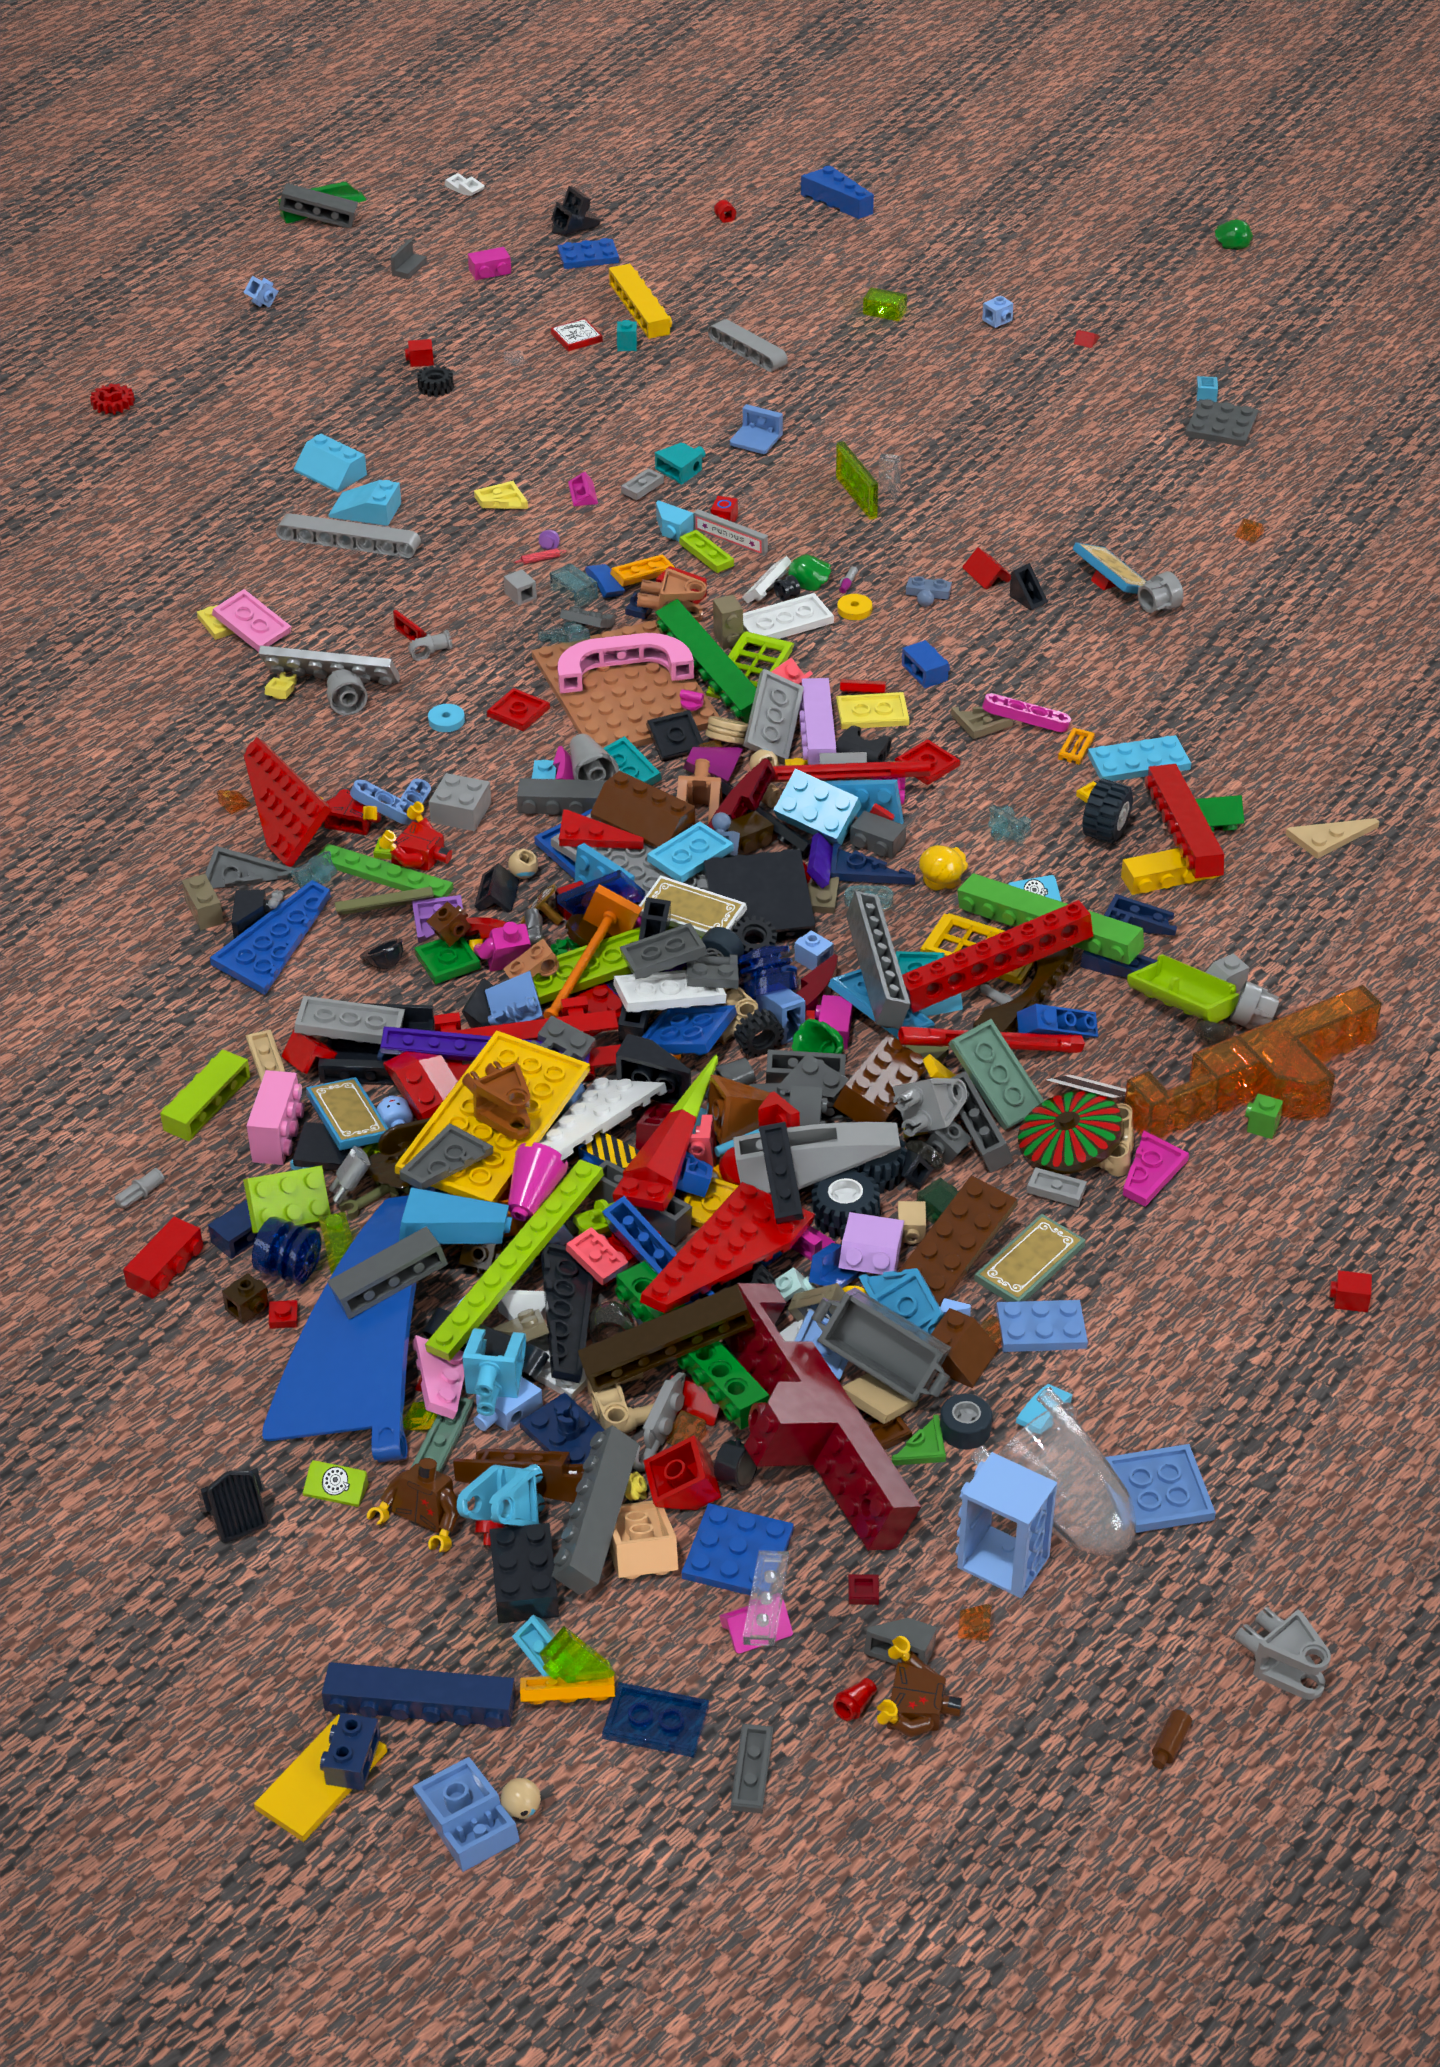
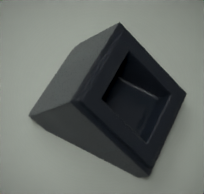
(916, 1169)

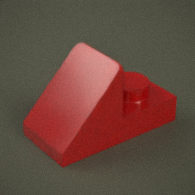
(777, 1110)

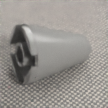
(590, 759)

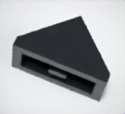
(1026, 588)

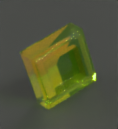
(418, 1417)

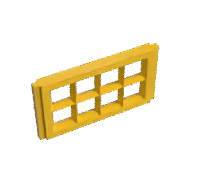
(944, 925)

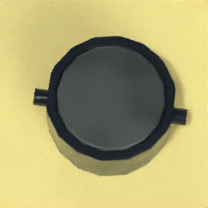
(734, 1465)

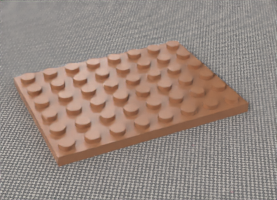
(621, 697)

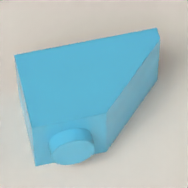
(673, 520)

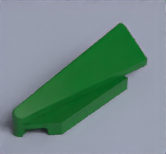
(340, 189)

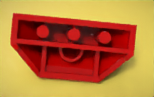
(421, 1080)

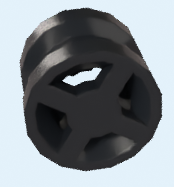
(787, 587)

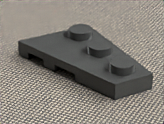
(444, 1156)

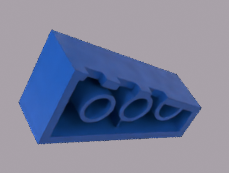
(838, 192)

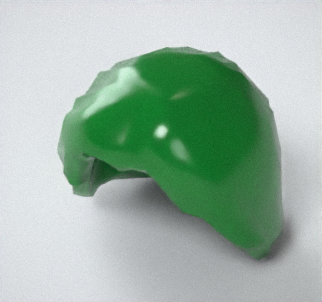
(1234, 234)
(809, 571)
(817, 1037)

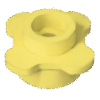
(636, 1487)

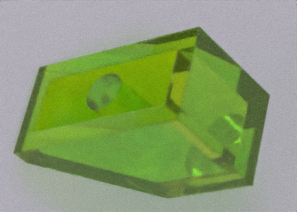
(335, 1237)
(574, 1659)

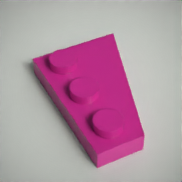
(1152, 1168)

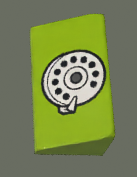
(335, 1483)

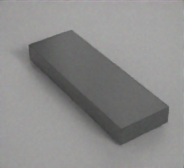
(752, 1768)

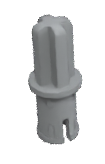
(139, 1188)

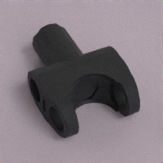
(876, 749)

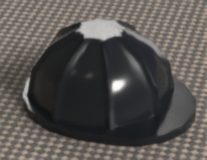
(384, 955)

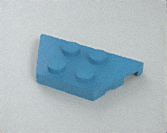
(906, 1295)

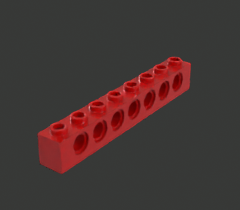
(997, 955)

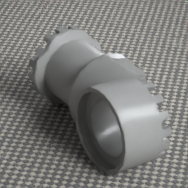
(431, 644)

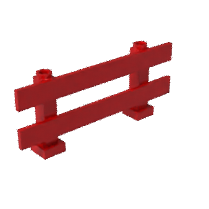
(573, 1012)

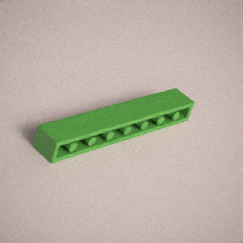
(1016, 906)

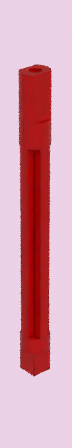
(850, 771)
(1021, 1041)

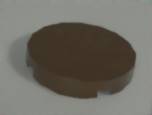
(581, 930)

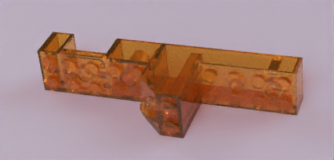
(1270, 1060)

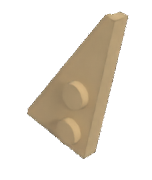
(1327, 837)

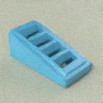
(1207, 388)

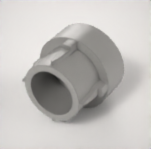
(1161, 592)
(346, 692)
(1254, 1006)

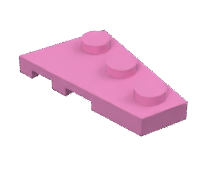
(440, 1379)

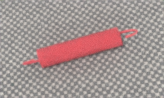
(540, 556)

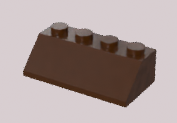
(642, 809)

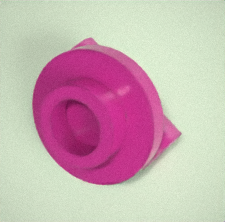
(691, 700)

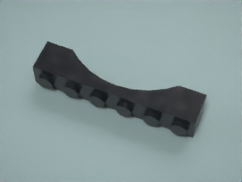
(654, 920)

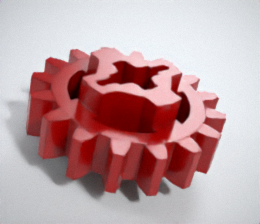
(112, 398)

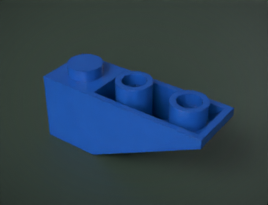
(1057, 1020)

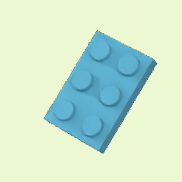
(686, 852)

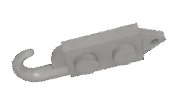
(661, 1418)

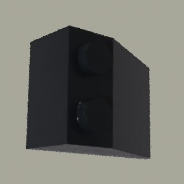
(648, 1062)

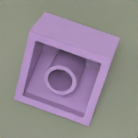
(871, 1244)

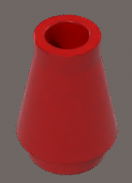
(853, 1700)

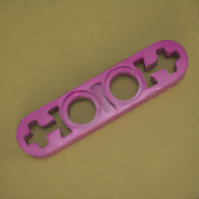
(1026, 712)

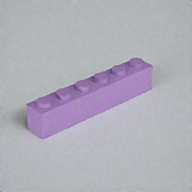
(816, 719)

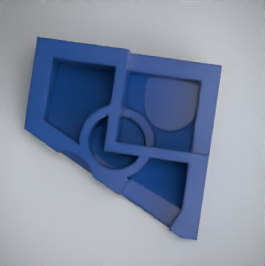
(694, 1176)

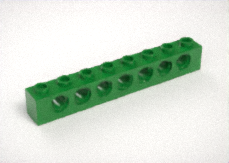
(709, 1366)

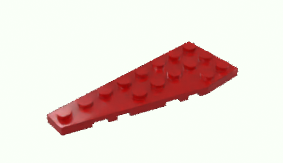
(285, 803)
(724, 1248)

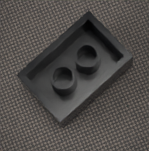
(524, 1573)

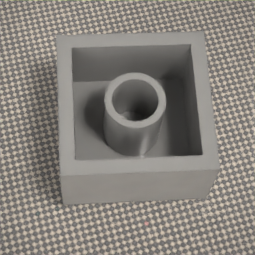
(460, 802)

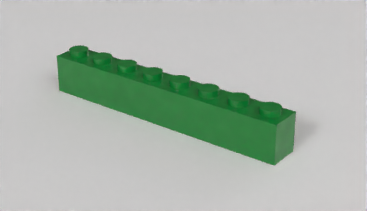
(709, 659)

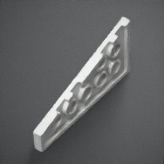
(599, 1109)

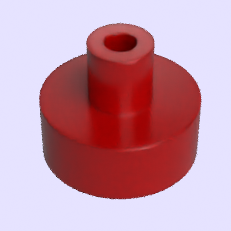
(483, 1527)

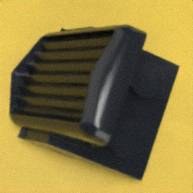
(573, 214)
(234, 1504)

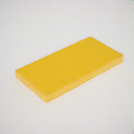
(300, 1795)

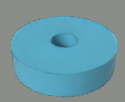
(446, 717)

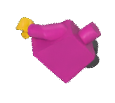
(509, 941)

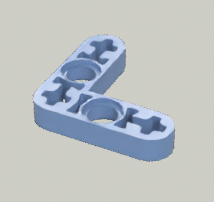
(370, 795)

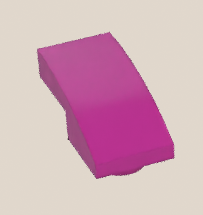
(563, 764)

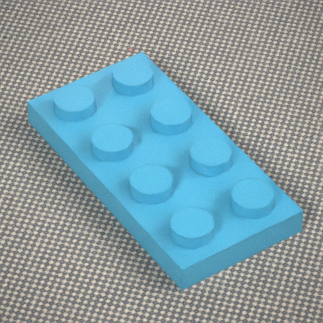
(1133, 758)

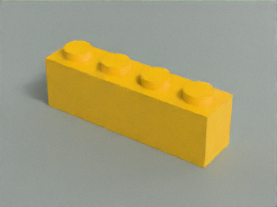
(1156, 871)

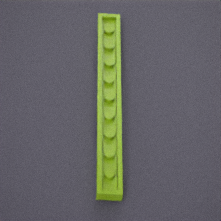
(514, 1260)

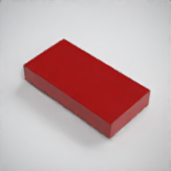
(863, 686)

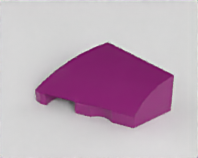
(721, 760)

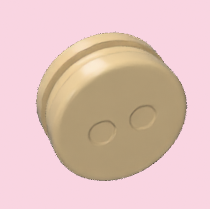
(726, 730)

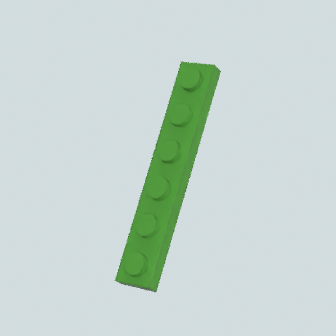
(385, 872)

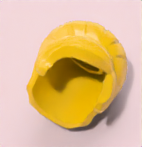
(942, 867)

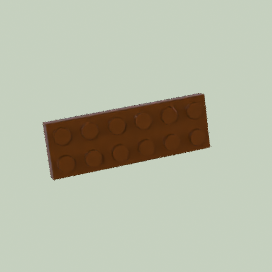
(960, 1236)

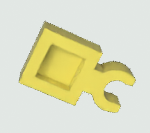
(281, 687)

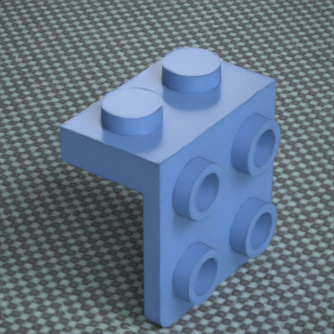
(759, 430)

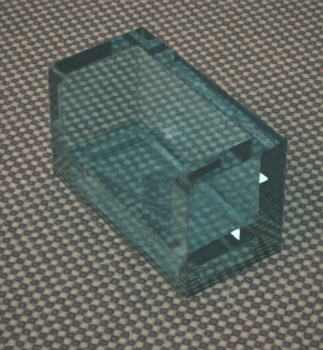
(577, 582)

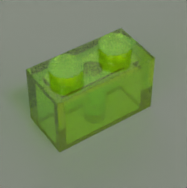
(884, 304)

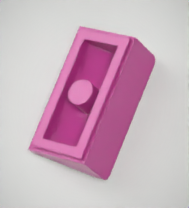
(582, 490)

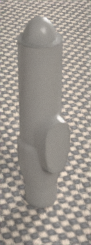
(277, 897)
(1001, 998)

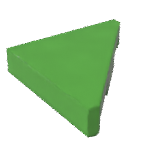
(923, 1446)

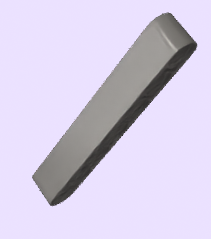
(348, 535)

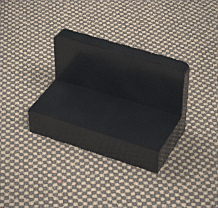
(497, 887)

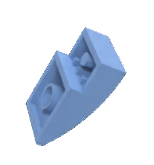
(466, 1813)

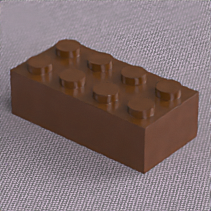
(870, 1092)

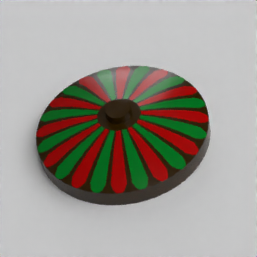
(1071, 1132)

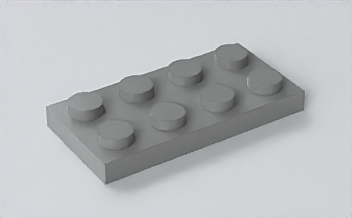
(773, 715)
(346, 1019)

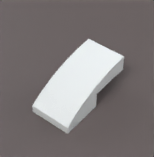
(464, 186)

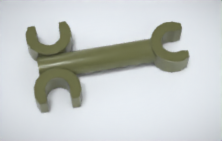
(369, 1198)

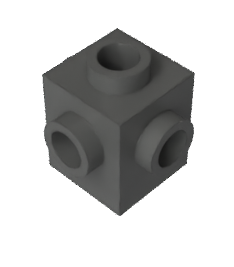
(948, 1141)

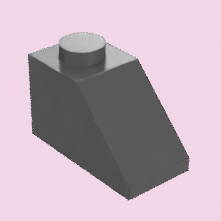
(919, 1634)

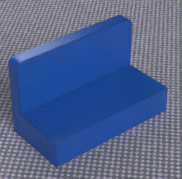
(826, 1268)

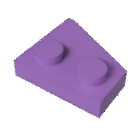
(425, 909)

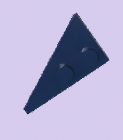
(863, 868)

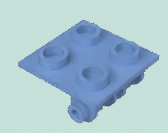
(514, 1001)

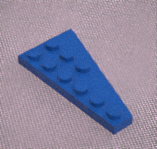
(267, 945)

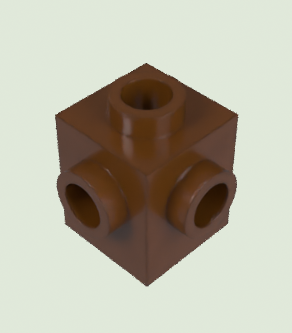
(449, 923)

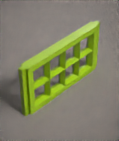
(762, 641)

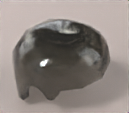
(1213, 1033)

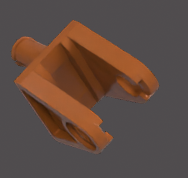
(500, 1098)

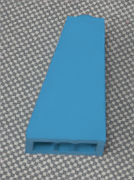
(455, 1218)

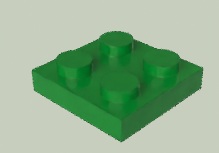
(447, 962)

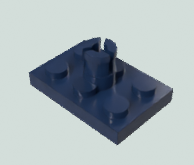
(562, 1428)

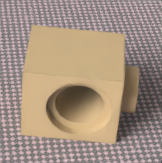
(914, 1220)

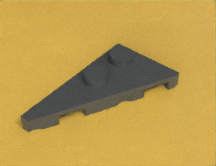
(234, 868)

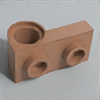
(536, 960)

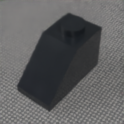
(248, 909)

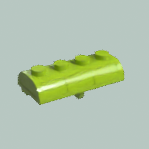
(1186, 989)

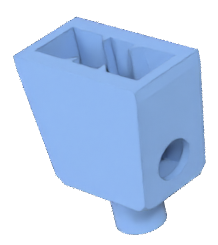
(512, 1410)

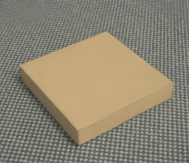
(877, 1398)

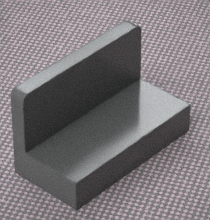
(405, 262)

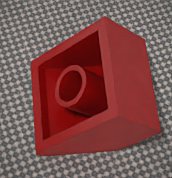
(682, 1476)

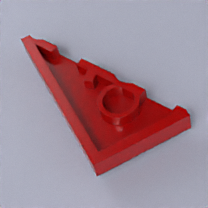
(581, 829)

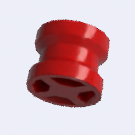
(725, 206)

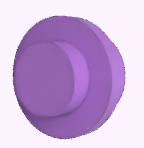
(549, 539)

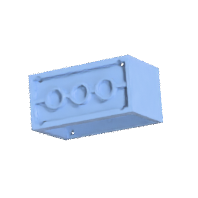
(1020, 1497)

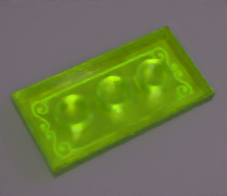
(856, 480)

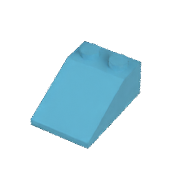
(369, 503)

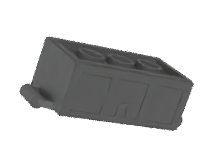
(883, 1344)

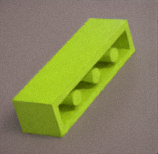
(205, 1095)

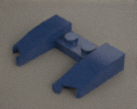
(1137, 913)

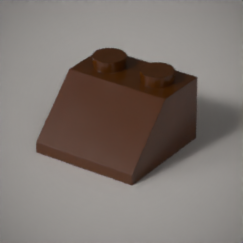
(969, 1344)

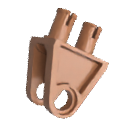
(673, 587)
(701, 788)

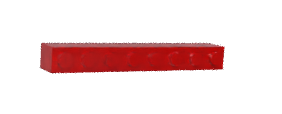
(1185, 821)

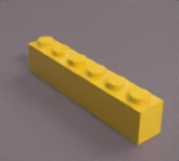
(639, 301)

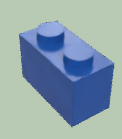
(925, 664)

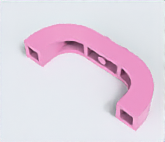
(620, 651)

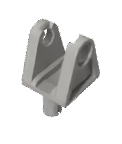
(929, 1103)
(1285, 1652)

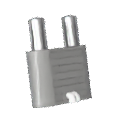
(349, 1173)

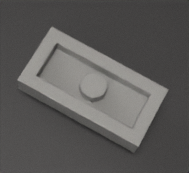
(642, 484)
(1056, 1187)

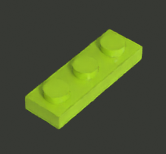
(706, 551)

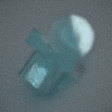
(1005, 824)
(317, 869)

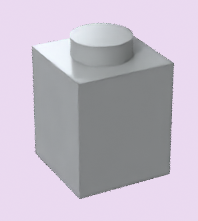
(520, 587)

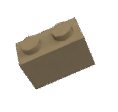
(727, 620)
(202, 902)

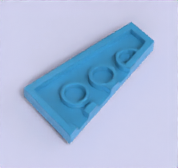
(874, 791)

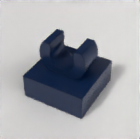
(633, 610)

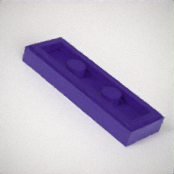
(820, 860)

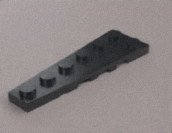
(567, 1310)

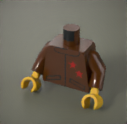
(423, 1498)
(916, 1695)

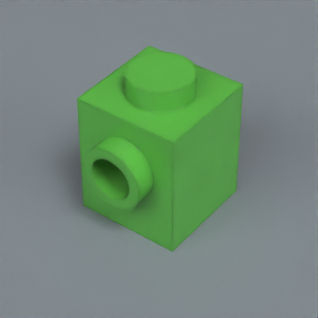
(1264, 1115)

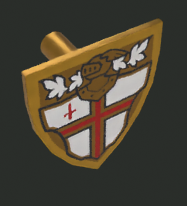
(546, 907)

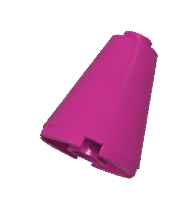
(534, 1178)

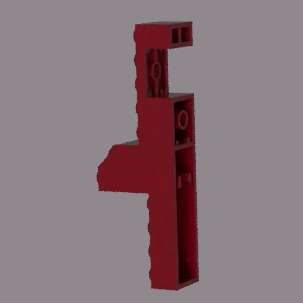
(818, 1425)

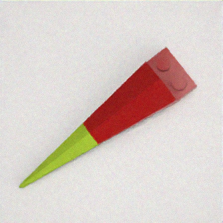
(655, 1170)

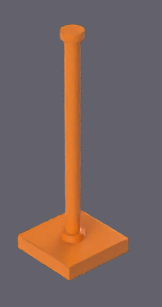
(611, 915)

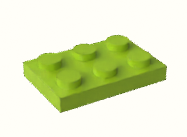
(290, 1195)

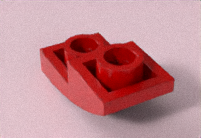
(483, 926)

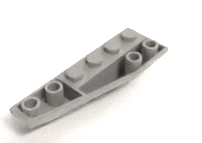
(818, 1150)

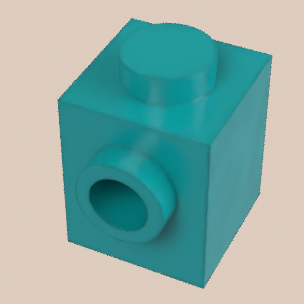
(626, 335)

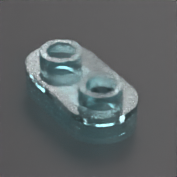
(885, 894)

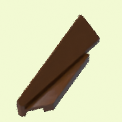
(558, 1474)

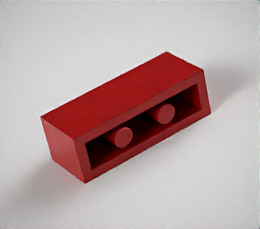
(163, 1257)

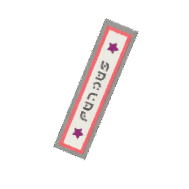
(731, 532)

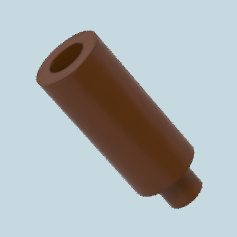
(1171, 1738)

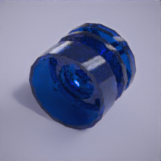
(767, 970)
(286, 1250)

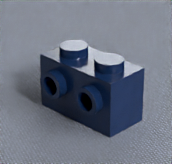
(350, 1751)

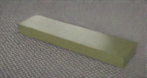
(383, 901)

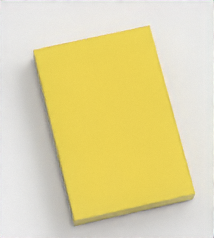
(872, 710)

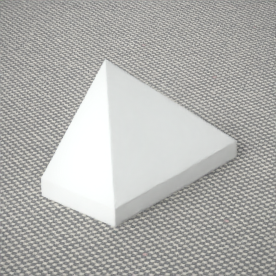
(520, 1300)

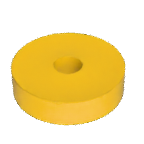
(854, 607)

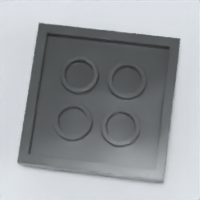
(1222, 422)

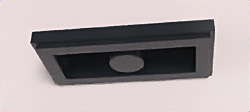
(477, 1007)

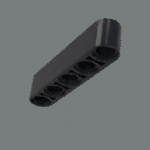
(496, 1345)

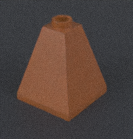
(733, 1107)

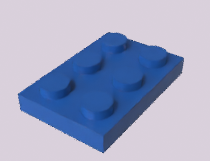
(588, 253)

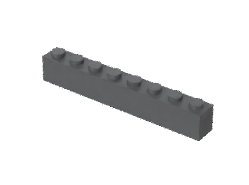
(877, 960)

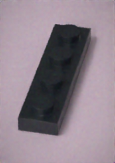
(781, 1172)

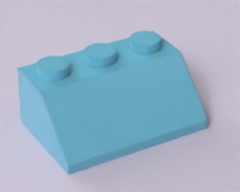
(331, 463)

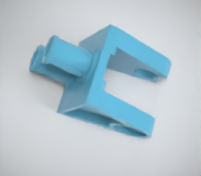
(493, 1374)
(504, 1496)

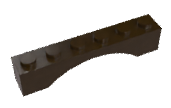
(1048, 973)

